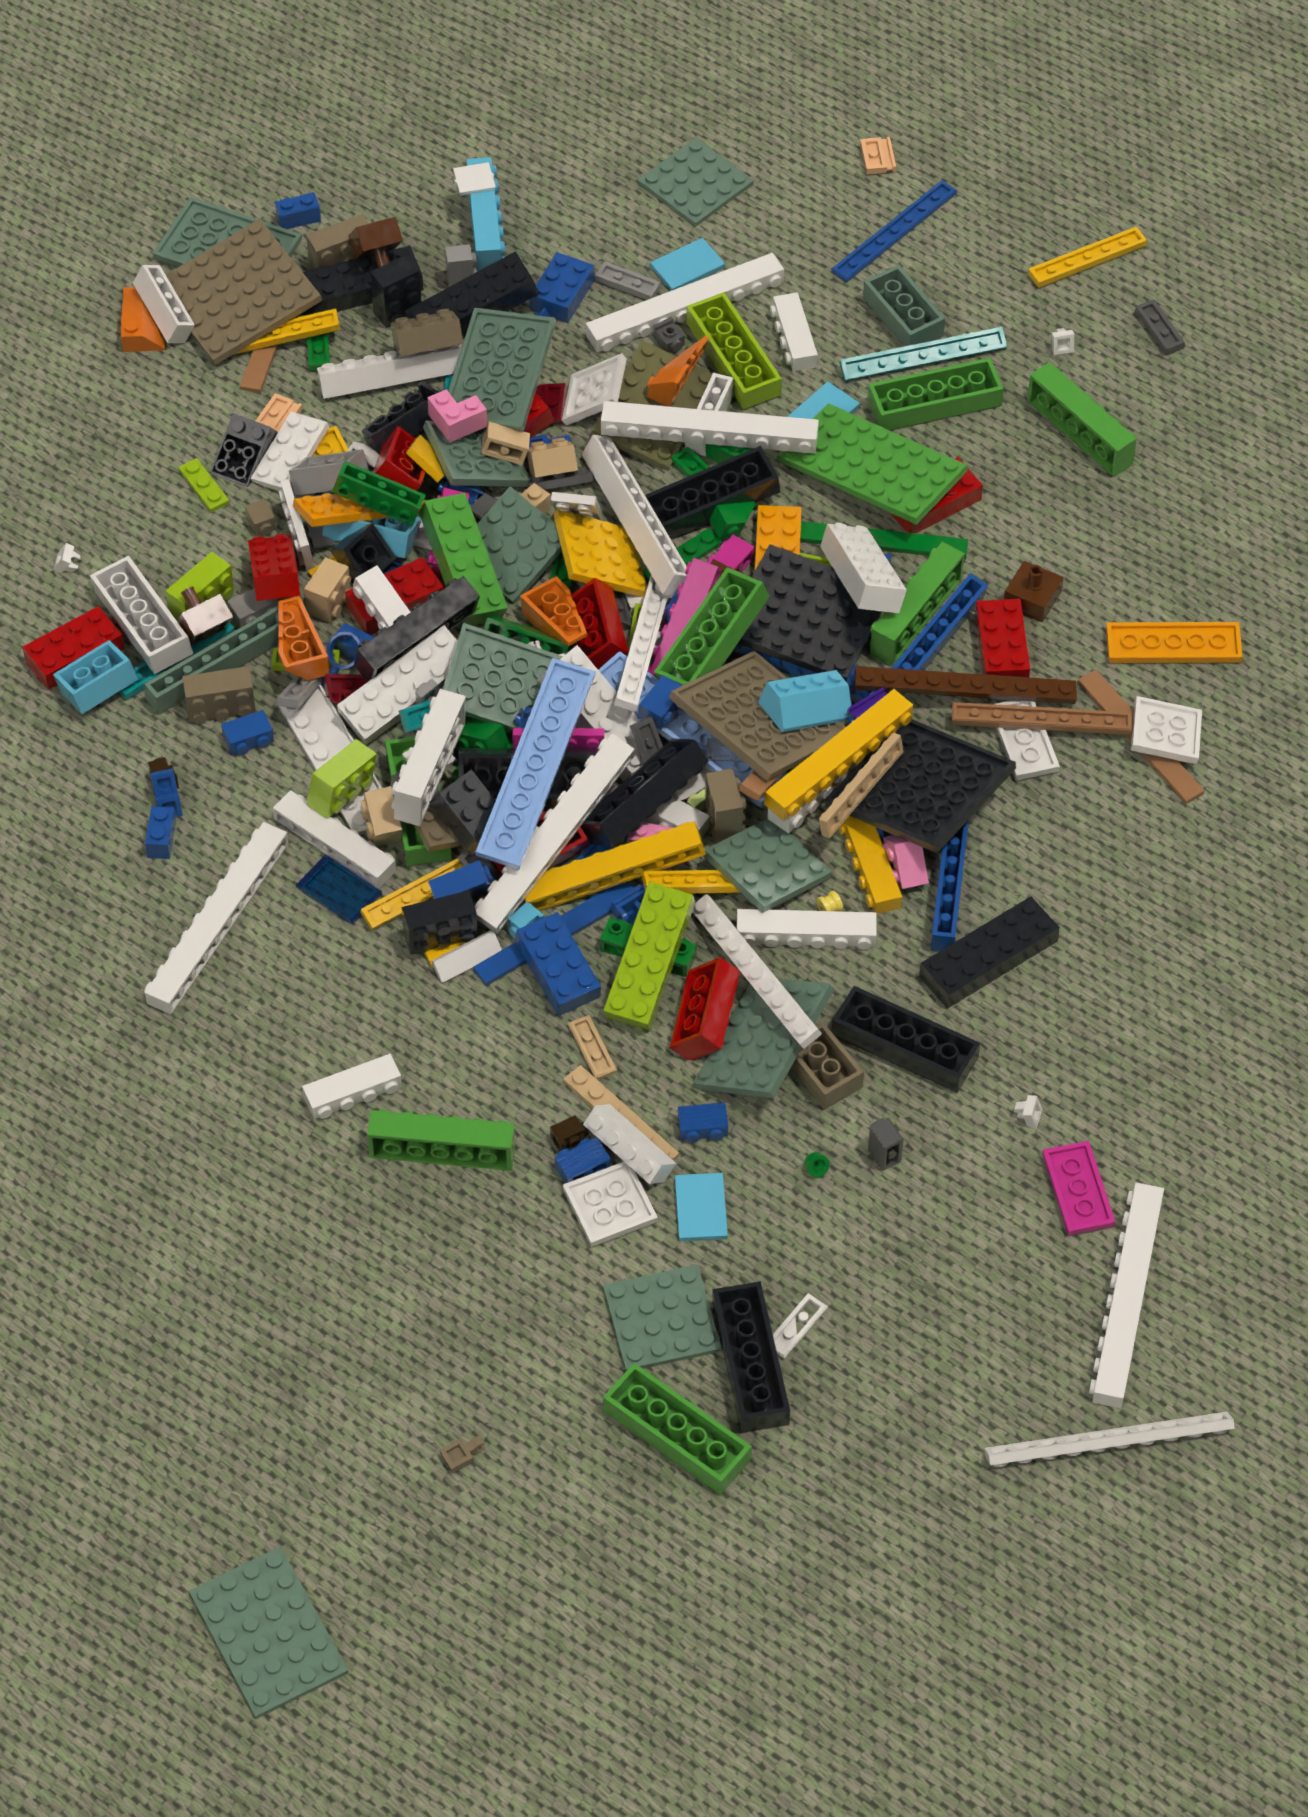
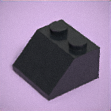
(363, 551)

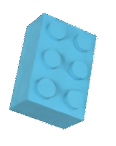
(95, 677)

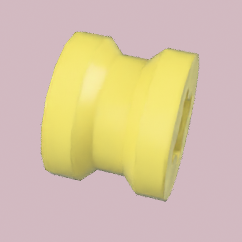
(830, 902)

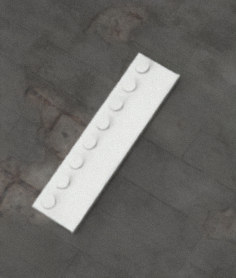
(321, 738)

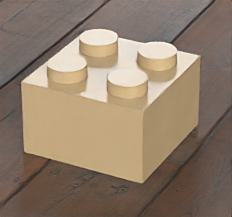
(551, 458)
(327, 590)
(381, 824)

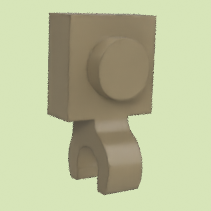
(460, 1454)

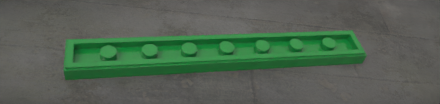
(890, 540)

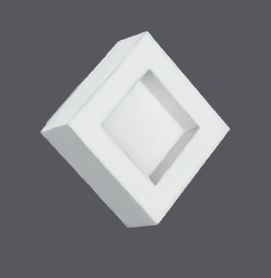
(1062, 341)
(65, 558)
(1029, 1111)

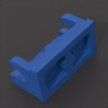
(628, 904)

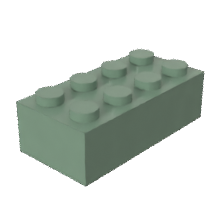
(903, 307)

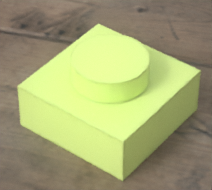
(697, 800)

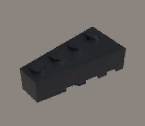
(408, 415)

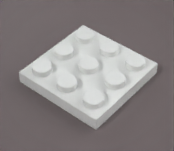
(592, 387)
(1166, 730)
(610, 1203)

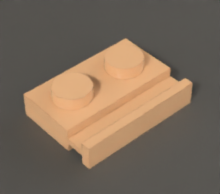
(877, 155)
(277, 411)

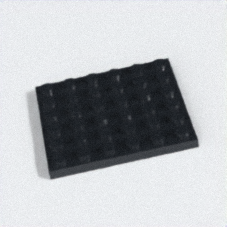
(808, 615)
(929, 786)

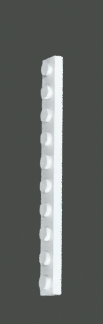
(641, 647)
(756, 971)
(1117, 1437)

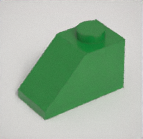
(731, 518)

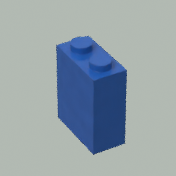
(472, 878)

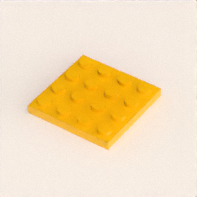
(599, 551)

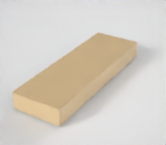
(592, 1047)

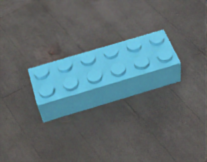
(485, 221)

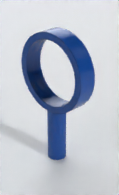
(335, 666)

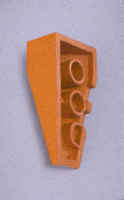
(138, 327)
(672, 376)
(553, 611)
(299, 642)

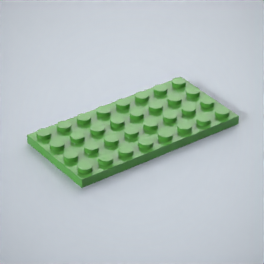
(876, 465)

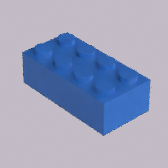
(557, 964)

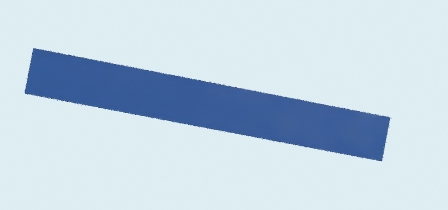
(894, 231)
(575, 920)

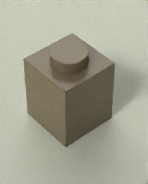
(260, 518)

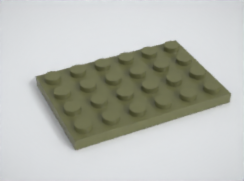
(644, 364)

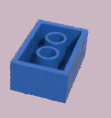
(563, 287)

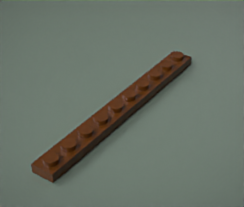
(965, 685)

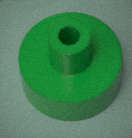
(816, 1164)

